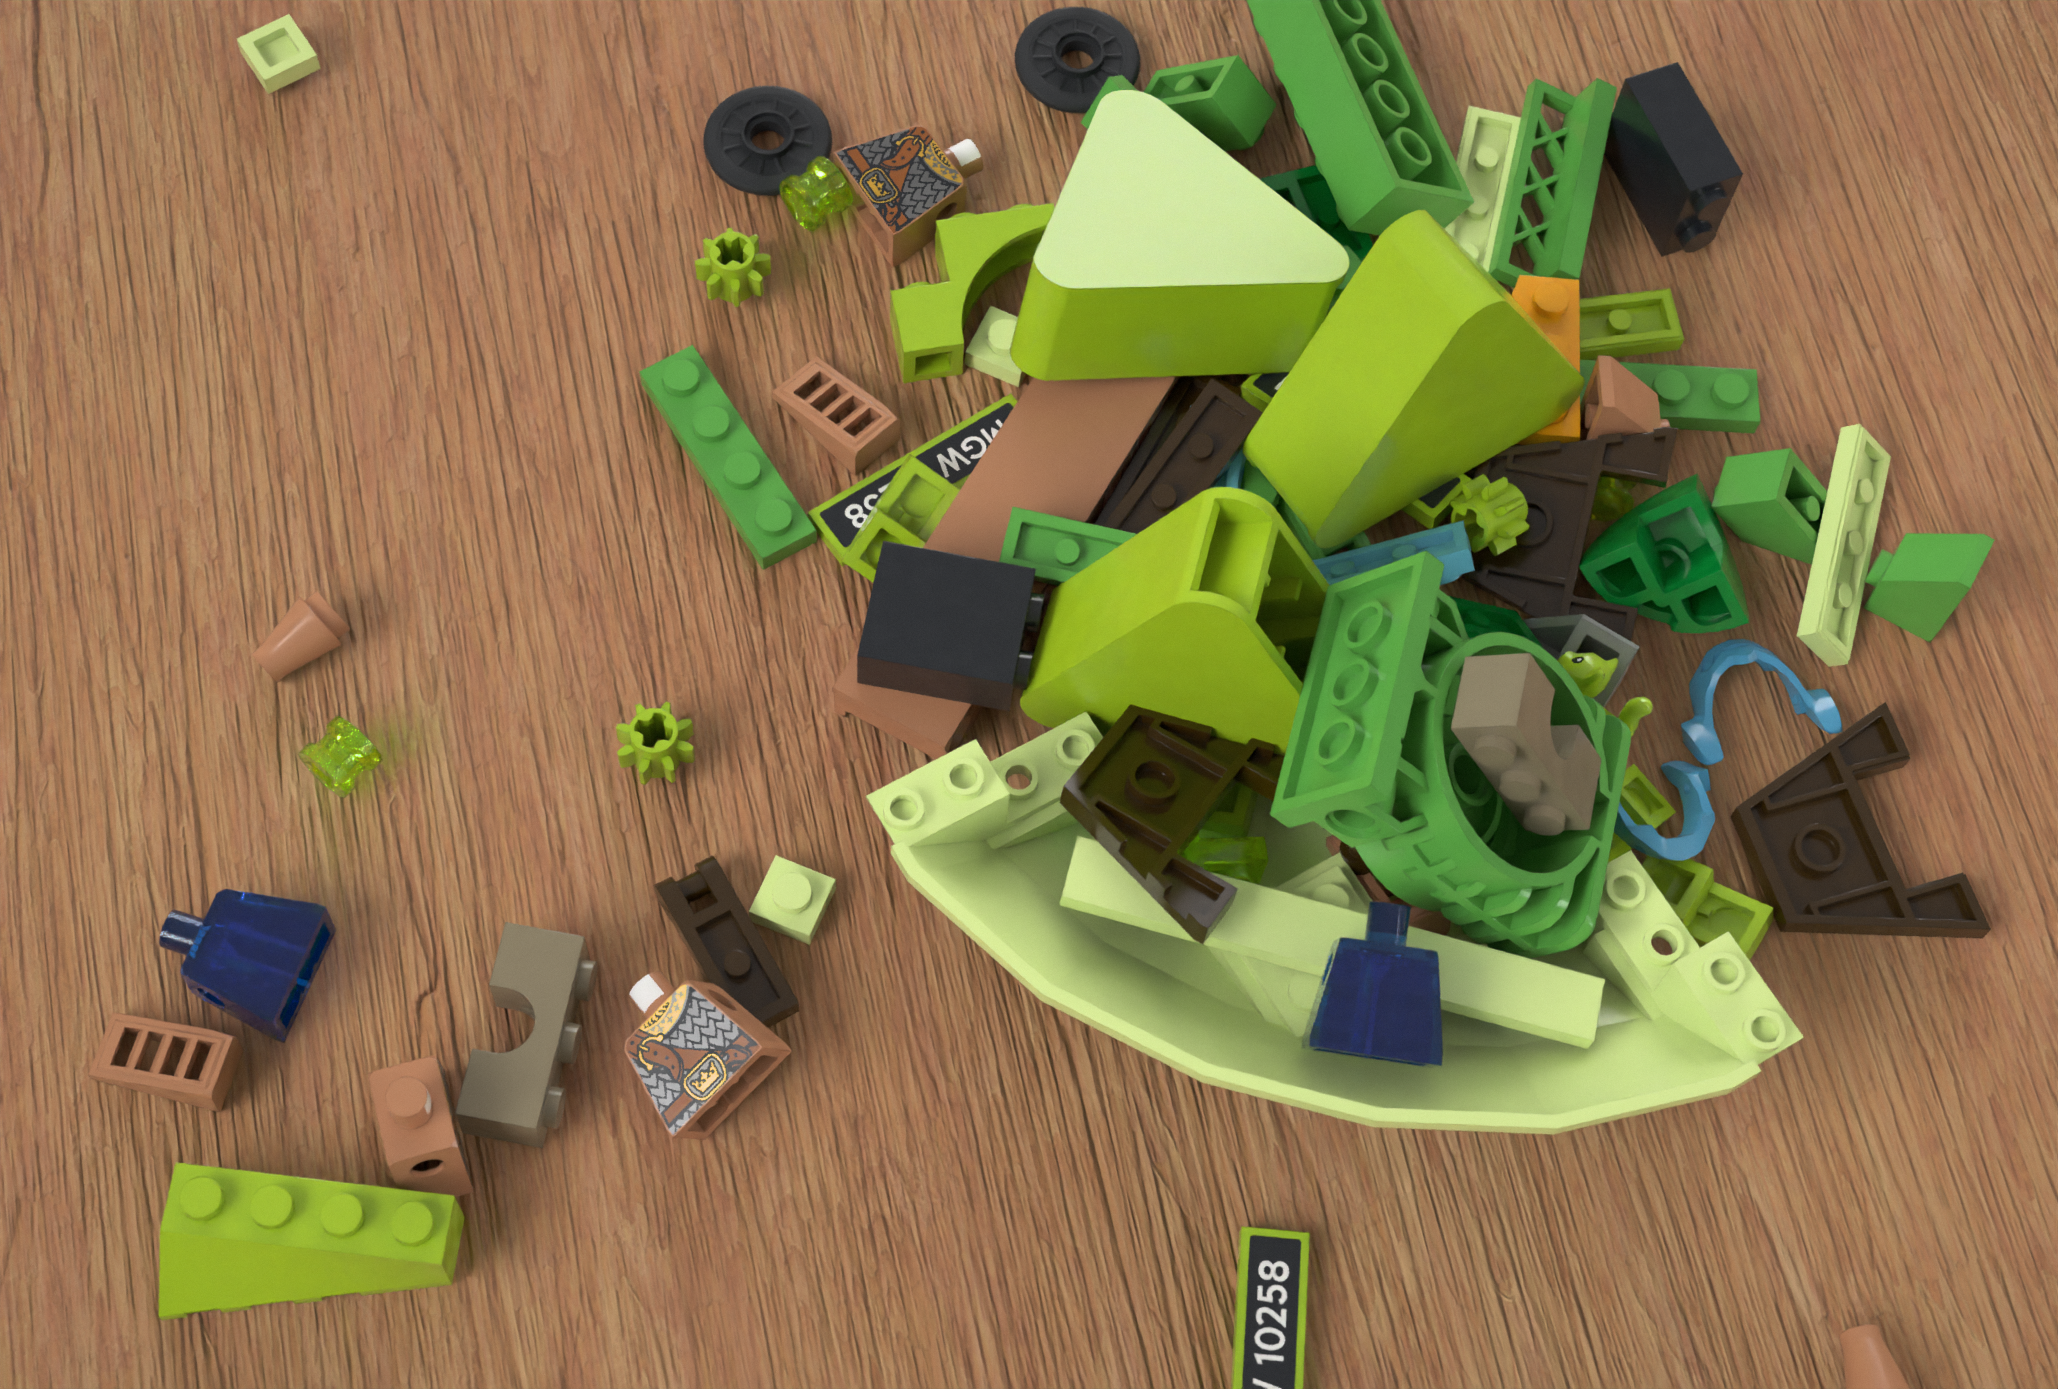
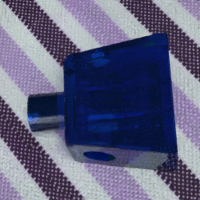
(252, 955)
(1379, 996)

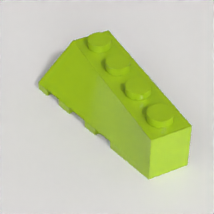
(282, 1238)

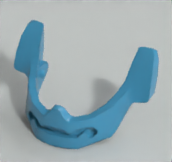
(1699, 732)
(1698, 817)

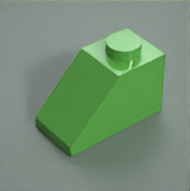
(1217, 99)
(1771, 502)
(1925, 579)

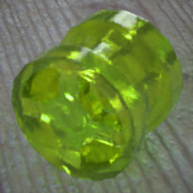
(816, 193)
(340, 756)

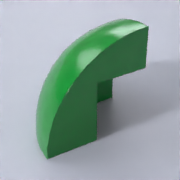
(1670, 563)

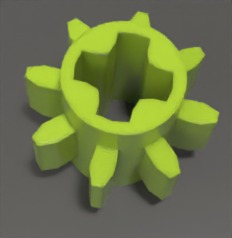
(733, 267)
(1491, 513)
(644, 731)

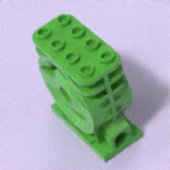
(1394, 781)

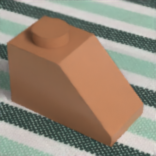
(1617, 403)

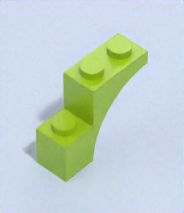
(970, 257)

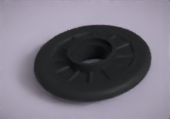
(1068, 30)
(761, 109)

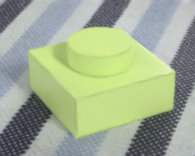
(278, 53)
(991, 347)
(792, 900)

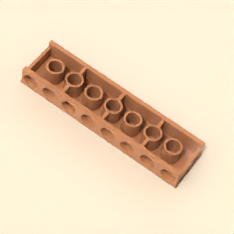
(1051, 456)

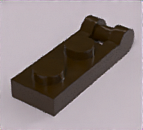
(727, 942)

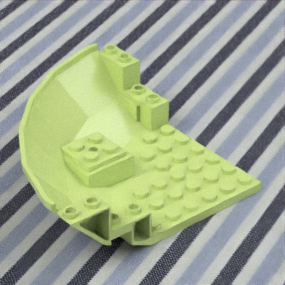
(999, 864)

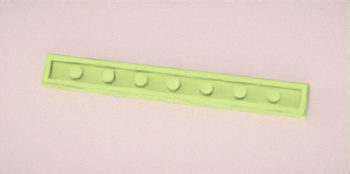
(1301, 931)

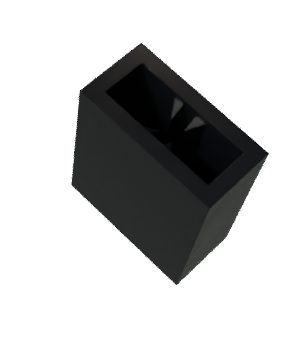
(1671, 160)
(948, 626)

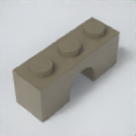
(1536, 768)
(517, 1091)

